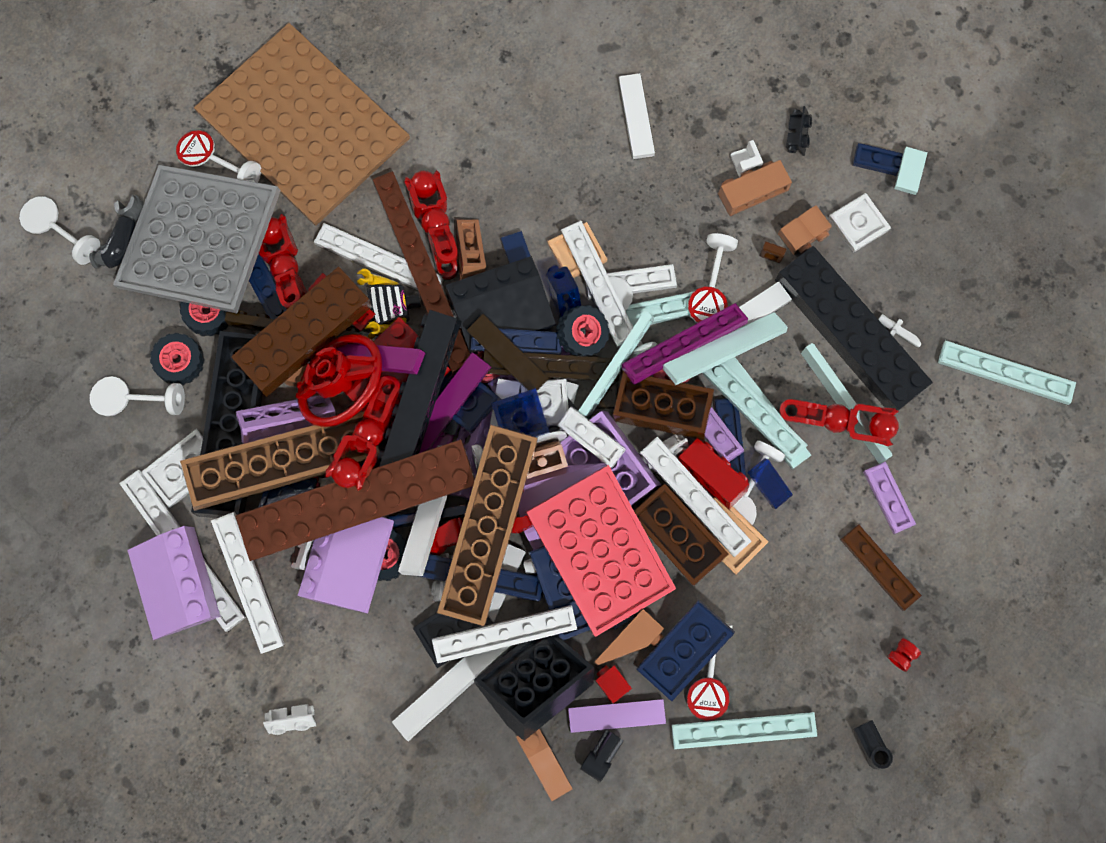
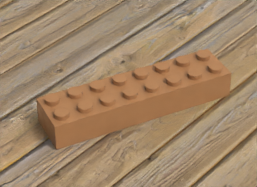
(265, 463)
(487, 525)

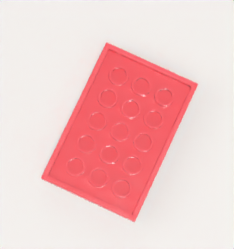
(600, 550)

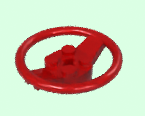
(333, 373)

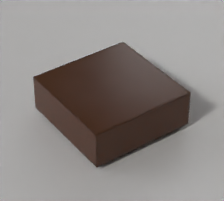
(772, 252)

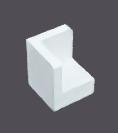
(747, 159)

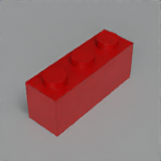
(714, 473)

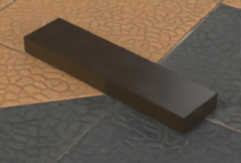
(507, 354)

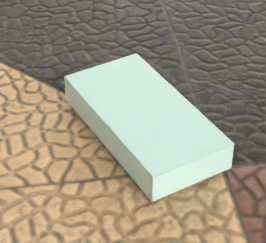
(910, 170)

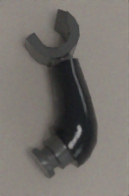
(114, 249)

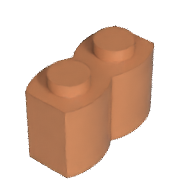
(805, 230)

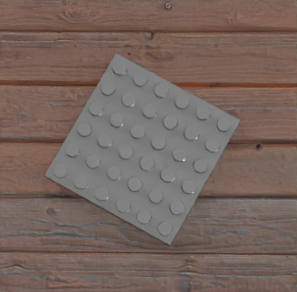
(197, 238)

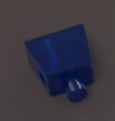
(559, 283)

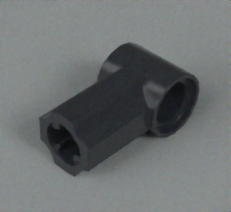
(871, 743)
(599, 760)

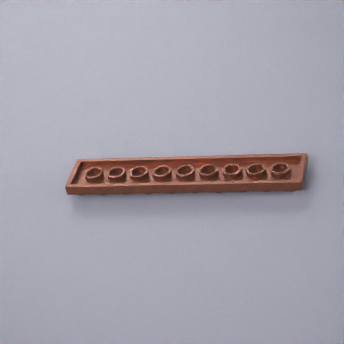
(338, 508)

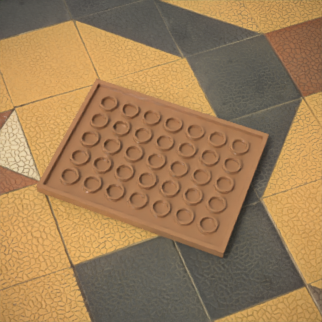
(302, 123)

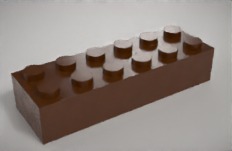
(302, 331)

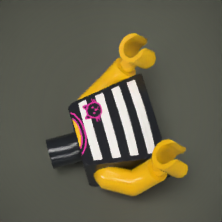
(387, 301)

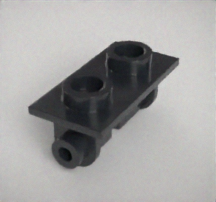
(800, 139)

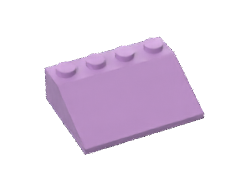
(630, 470)
(347, 565)
(173, 582)

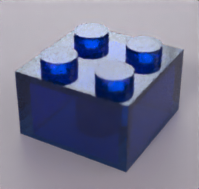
(522, 414)

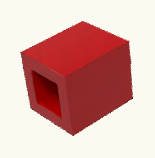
(612, 683)

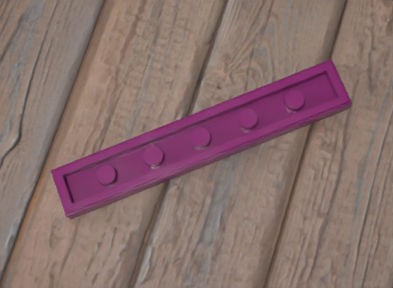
(684, 342)
(393, 358)
(454, 397)

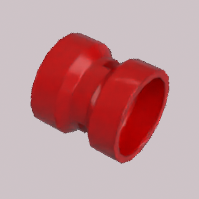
(904, 654)

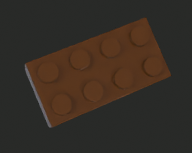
(664, 406)
(680, 535)

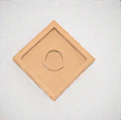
(564, 256)

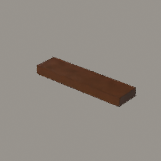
(880, 567)

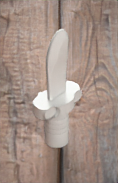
(896, 328)

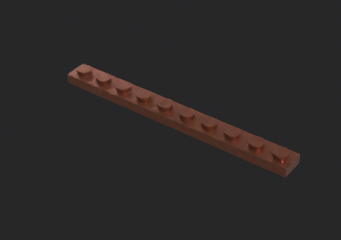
(417, 258)

